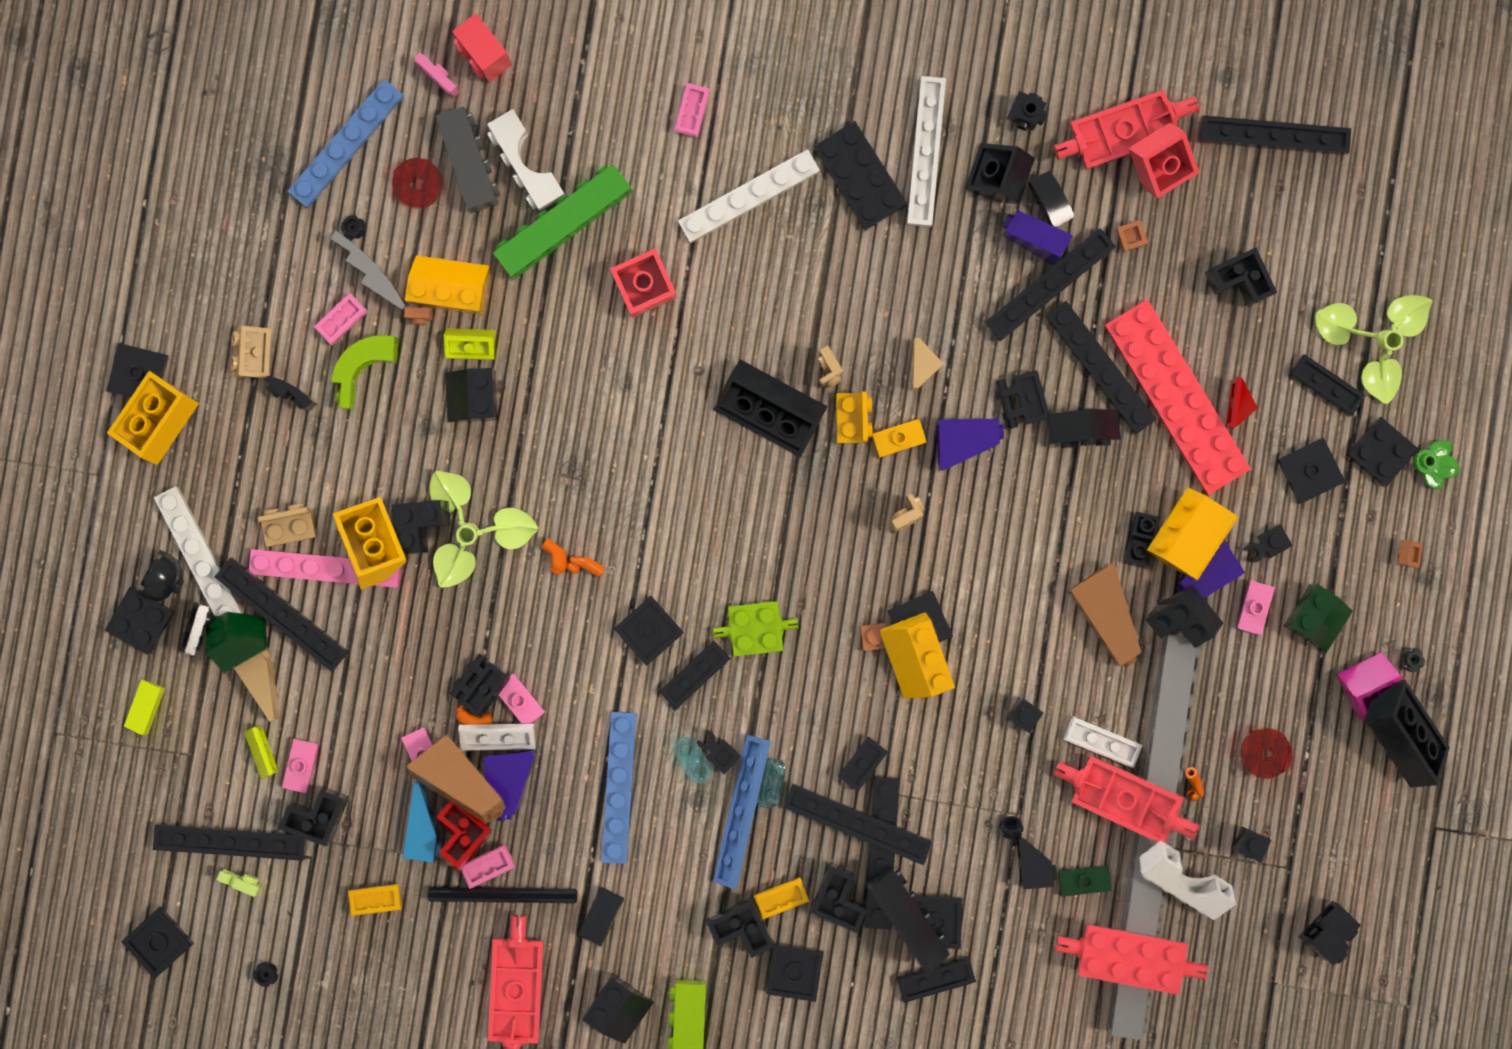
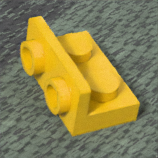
(852, 417)

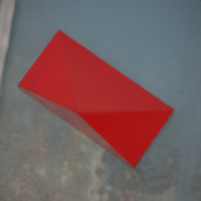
(1240, 403)

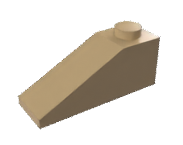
(259, 679)

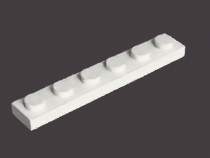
(926, 151)
(748, 196)
(196, 551)

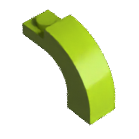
(358, 357)

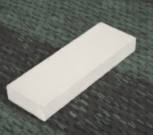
(497, 737)
(1102, 742)

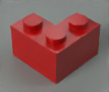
(467, 836)

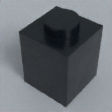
(1024, 715)
(1251, 844)

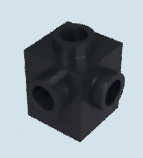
(1022, 106)

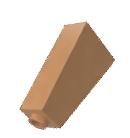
(1106, 611)
(456, 779)

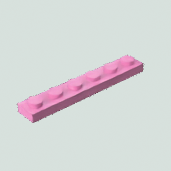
(309, 567)

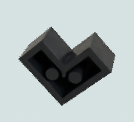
(1245, 271)
(1084, 426)
(414, 518)
(1186, 612)
(317, 823)
(832, 900)
(742, 920)
(1329, 933)

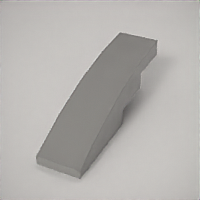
(374, 276)

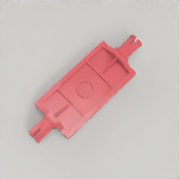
(1112, 131)
(1127, 800)
(1132, 959)
(515, 988)

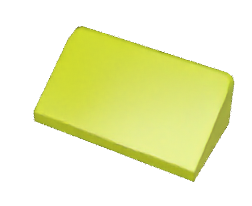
(469, 344)
(144, 707)
(261, 751)

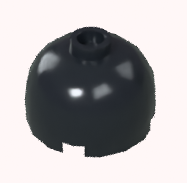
(161, 578)

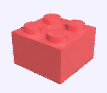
(483, 49)
(1164, 160)
(643, 283)

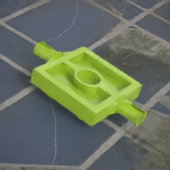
(755, 628)

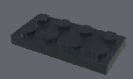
(859, 175)

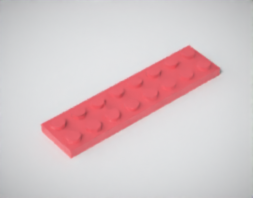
(1177, 397)

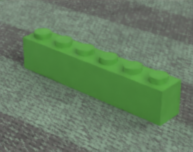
(563, 221)

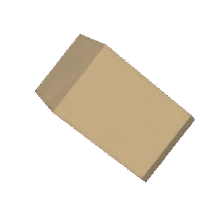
(924, 364)

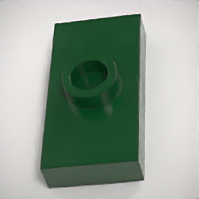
(1084, 880)

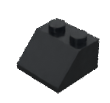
(1000, 172)
(471, 395)
(617, 1009)

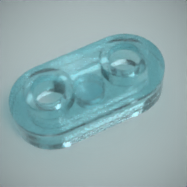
(692, 760)
(771, 783)

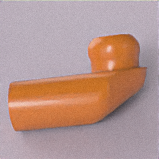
(558, 555)
(585, 563)
(465, 717)
(1195, 782)

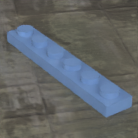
(346, 143)
(619, 787)
(741, 811)

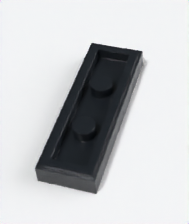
(1327, 385)
(694, 674)
(943, 978)

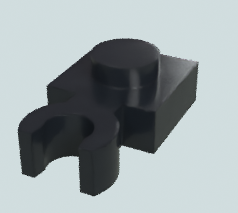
(1271, 542)
(722, 754)

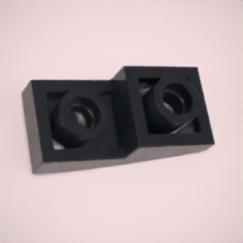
(1051, 198)
(285, 390)
(1141, 536)
(601, 916)

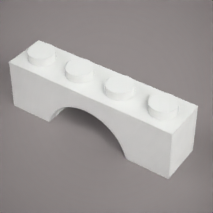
(510, 135)
(1207, 894)

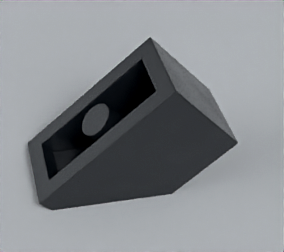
(1034, 867)

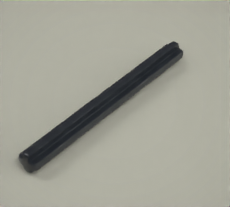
(504, 895)

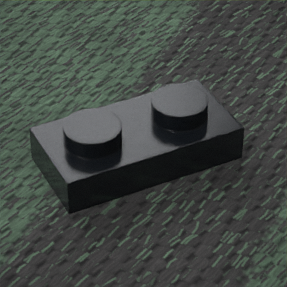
(862, 763)

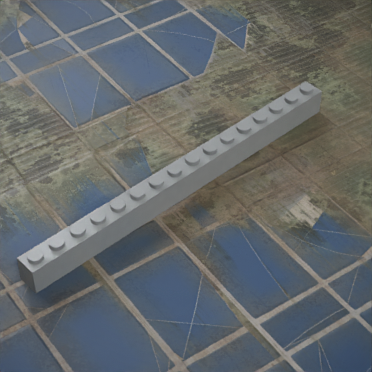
(1162, 768)

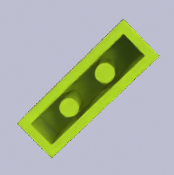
(688, 1014)

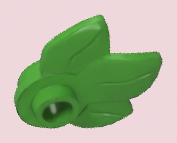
(1439, 464)

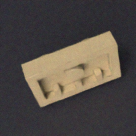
(251, 352)
(829, 363)
(906, 518)
(288, 525)

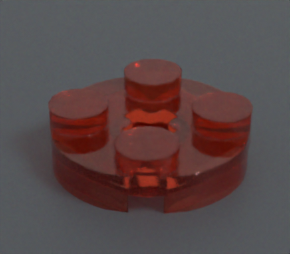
(404, 176)
(1272, 765)

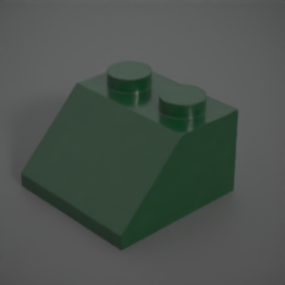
(1318, 617)
(235, 638)

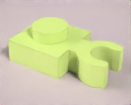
(246, 884)

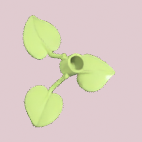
(1409, 319)
(453, 563)

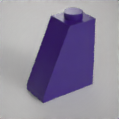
(1036, 236)
(965, 438)
(1218, 573)
(508, 777)

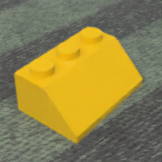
(447, 285)
(152, 418)
(1192, 533)
(369, 542)
(917, 657)

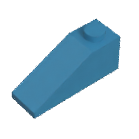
(422, 831)

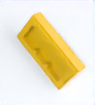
(899, 438)
(781, 898)
(375, 899)

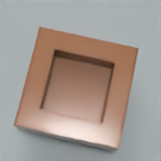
(1131, 236)
(418, 316)
(1410, 554)
(871, 637)

